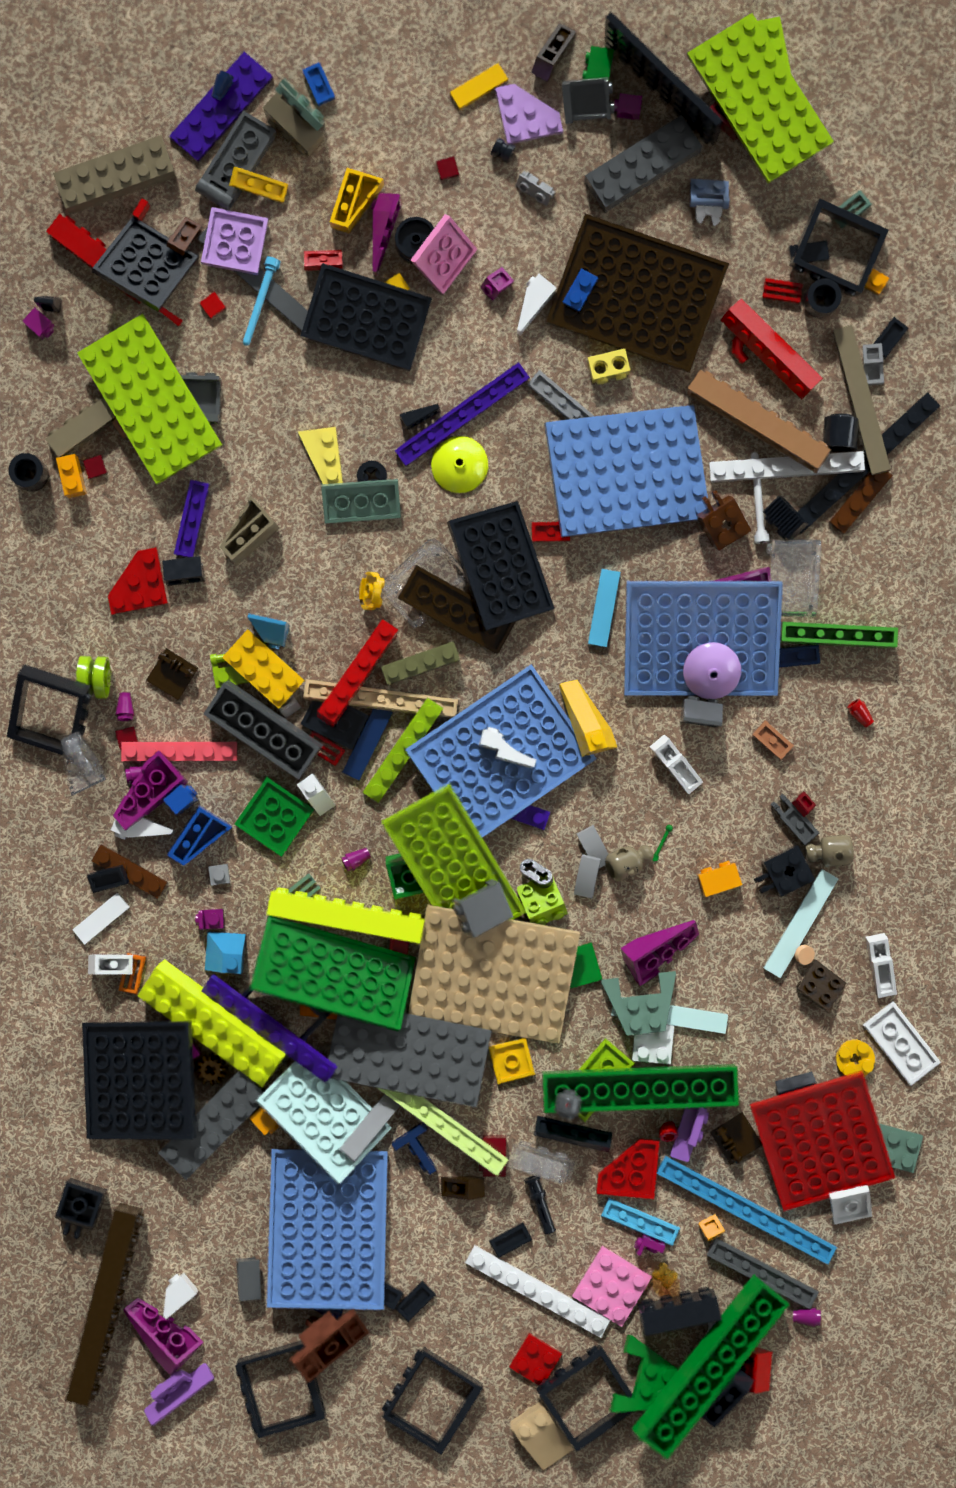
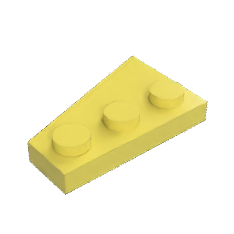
(324, 453)

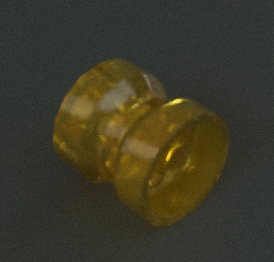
(665, 1275)

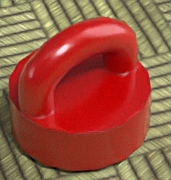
(668, 1132)

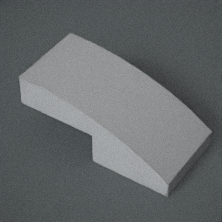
(873, 363)
(593, 844)
(587, 876)

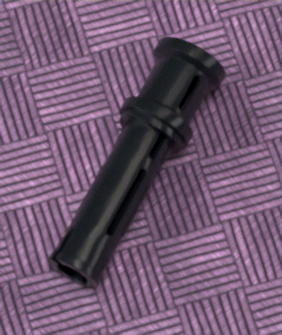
(538, 1195)

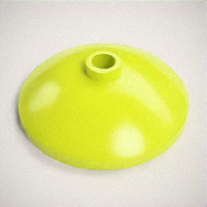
(464, 477)

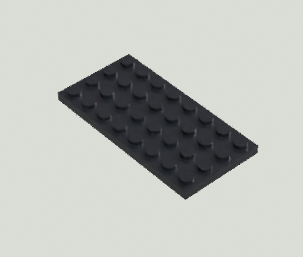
(662, 79)

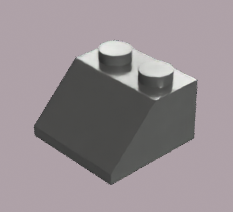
(702, 712)

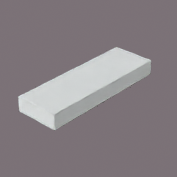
(101, 918)

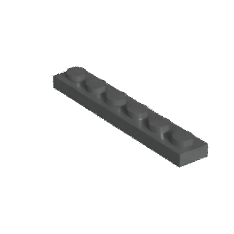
(769, 1275)

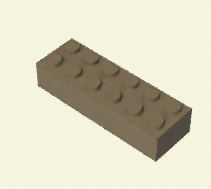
(114, 175)

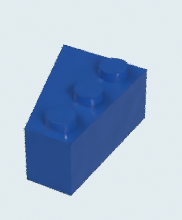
(197, 835)

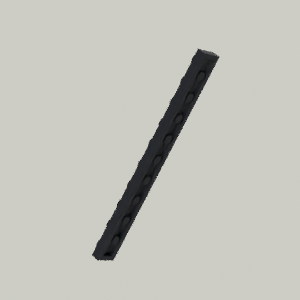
(845, 481)

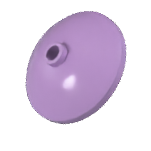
(708, 659)

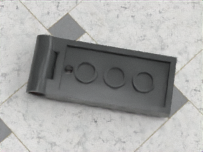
(241, 149)

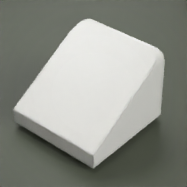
(290, 707)

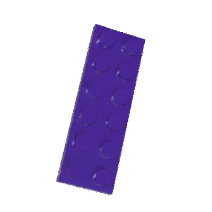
(213, 117)

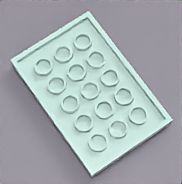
(319, 1117)

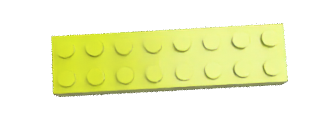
(345, 916)
(215, 1027)

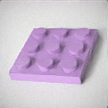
(234, 241)

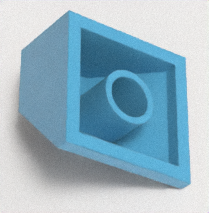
(270, 630)
(225, 952)

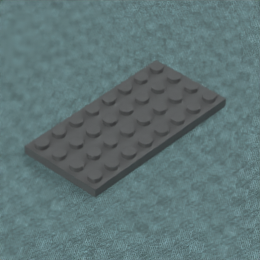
(421, 1059)

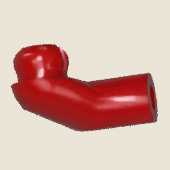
(737, 350)

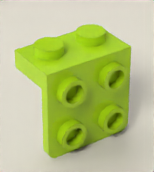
(542, 903)

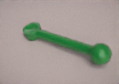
(669, 828)

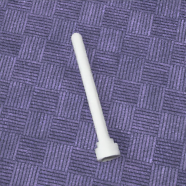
(761, 533)

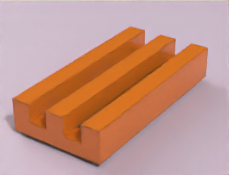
(139, 976)

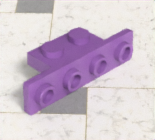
(689, 1132)
(176, 1391)

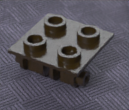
(172, 674)
(821, 985)
(736, 1138)

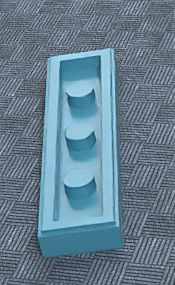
(604, 608)
(640, 1221)

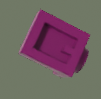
(496, 283)
(210, 919)
(653, 1245)

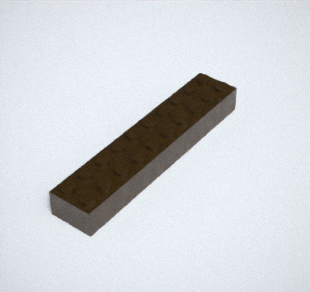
(104, 1303)

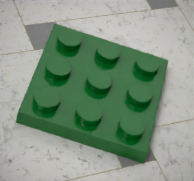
(274, 816)

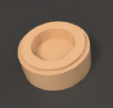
(804, 954)

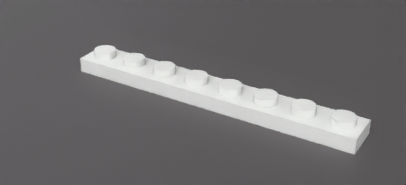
(783, 467)
(537, 1291)

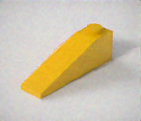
(589, 726)

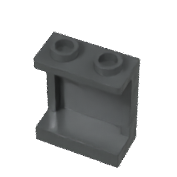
(587, 99)
(207, 394)
(483, 909)

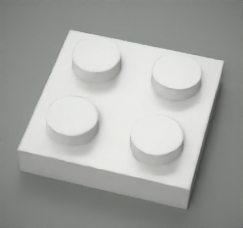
(654, 1046)
(850, 1204)

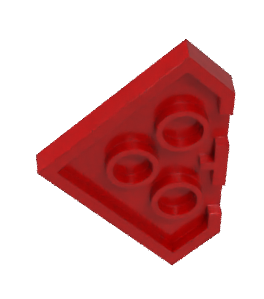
(139, 585)
(631, 1172)

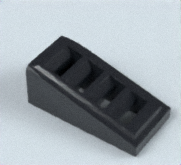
(48, 303)
(417, 416)

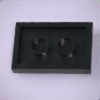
(346, 729)

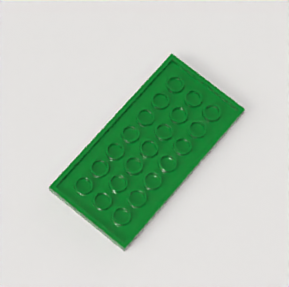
(332, 973)

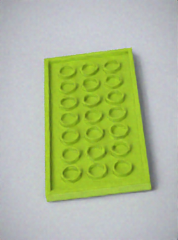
(760, 98)
(149, 399)
(446, 850)

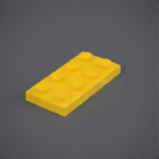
(263, 669)

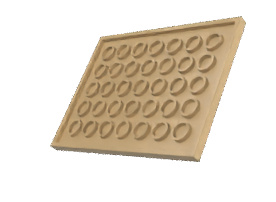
(500, 981)

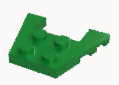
(651, 1378)

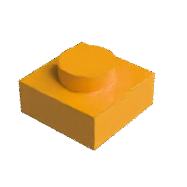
(876, 281)
(711, 1227)

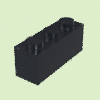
(728, 1398)

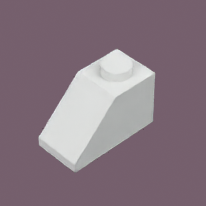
(316, 794)
(110, 964)
(178, 1293)

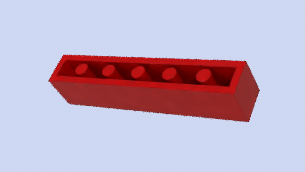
(78, 242)
(771, 348)
(357, 673)

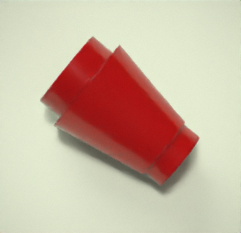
(860, 712)

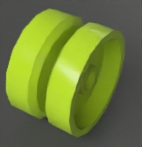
(95, 674)

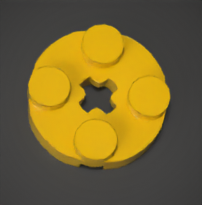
(370, 591)
(859, 1048)

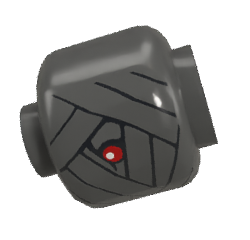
(567, 1104)

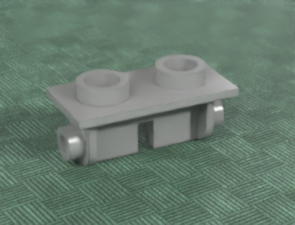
(528, 184)

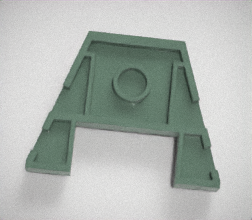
(301, 103)
(644, 1012)

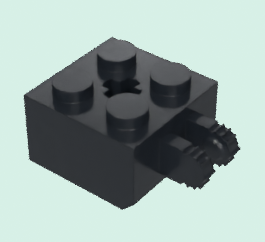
(776, 866)
(69, 1209)

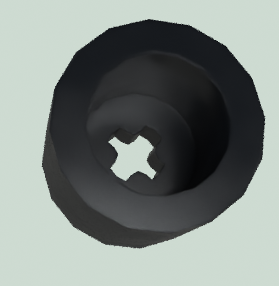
(829, 291)
(841, 432)
(19, 469)

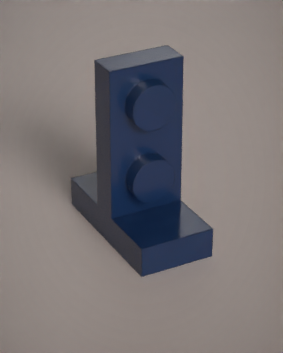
(416, 1147)

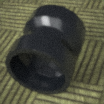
(503, 150)

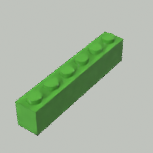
(839, 635)

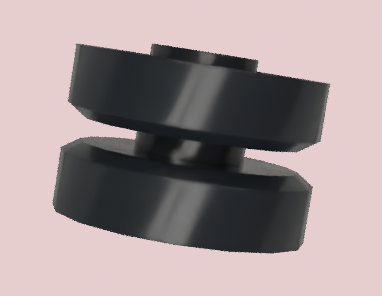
(407, 231)

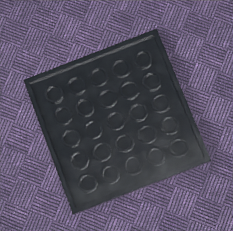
(139, 1080)

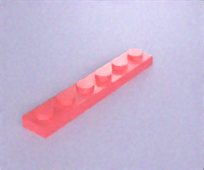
(180, 751)

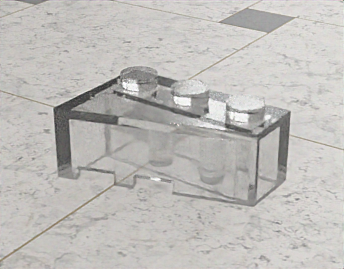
(80, 764)
(542, 1162)

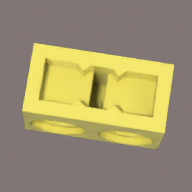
(606, 361)

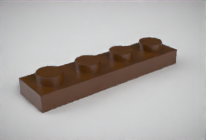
(859, 501)
(136, 874)

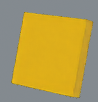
(511, 1060)

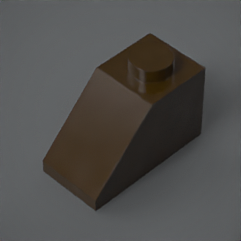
(463, 1187)

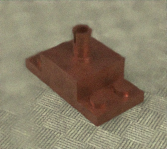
(326, 1342)

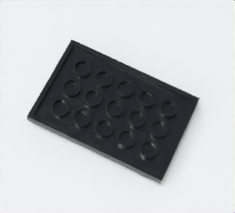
(366, 317)
(500, 565)

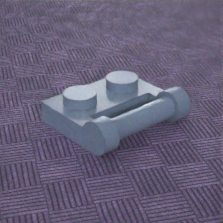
(709, 193)

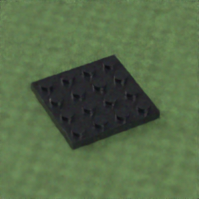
(144, 264)

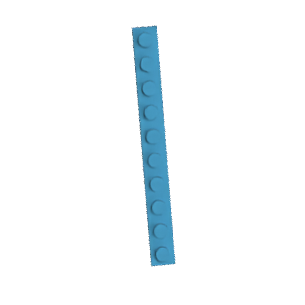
(746, 1209)

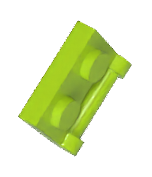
(226, 673)

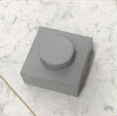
(219, 874)

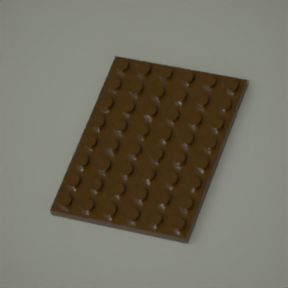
(646, 294)

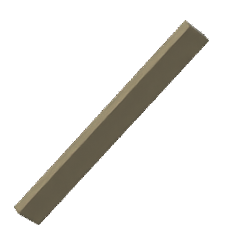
(861, 400)

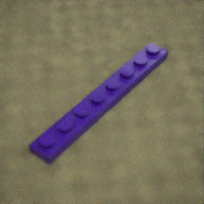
(462, 414)
(269, 1028)

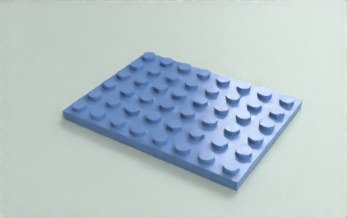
(626, 470)
(677, 616)
(492, 787)
(326, 1234)

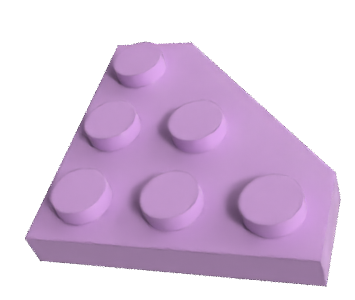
(525, 115)

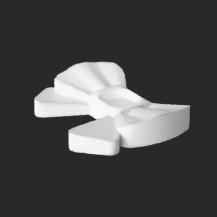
(702, 211)

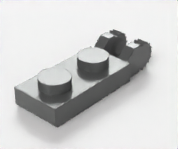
(795, 821)

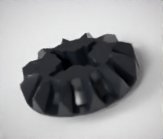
(370, 466)

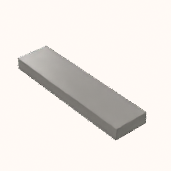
(557, 397)
(369, 1127)

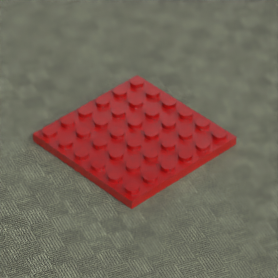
(822, 1140)

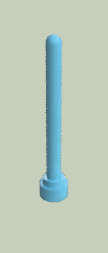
(271, 265)

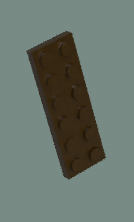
(451, 608)

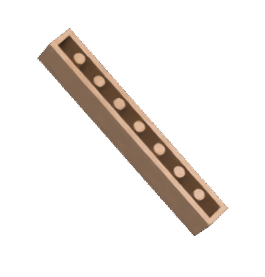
(758, 421)

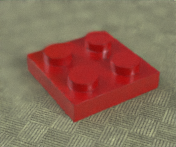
(535, 1359)

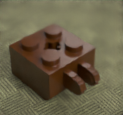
(712, 521)

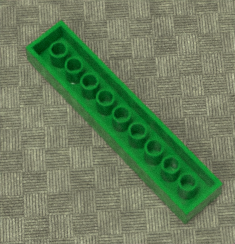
(645, 1087)
(710, 1367)

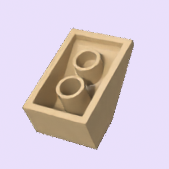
(541, 1435)

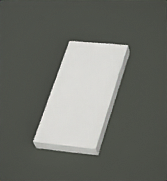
(901, 1043)

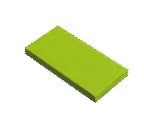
(605, 1057)

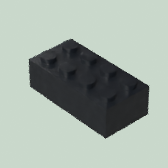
(679, 1311)

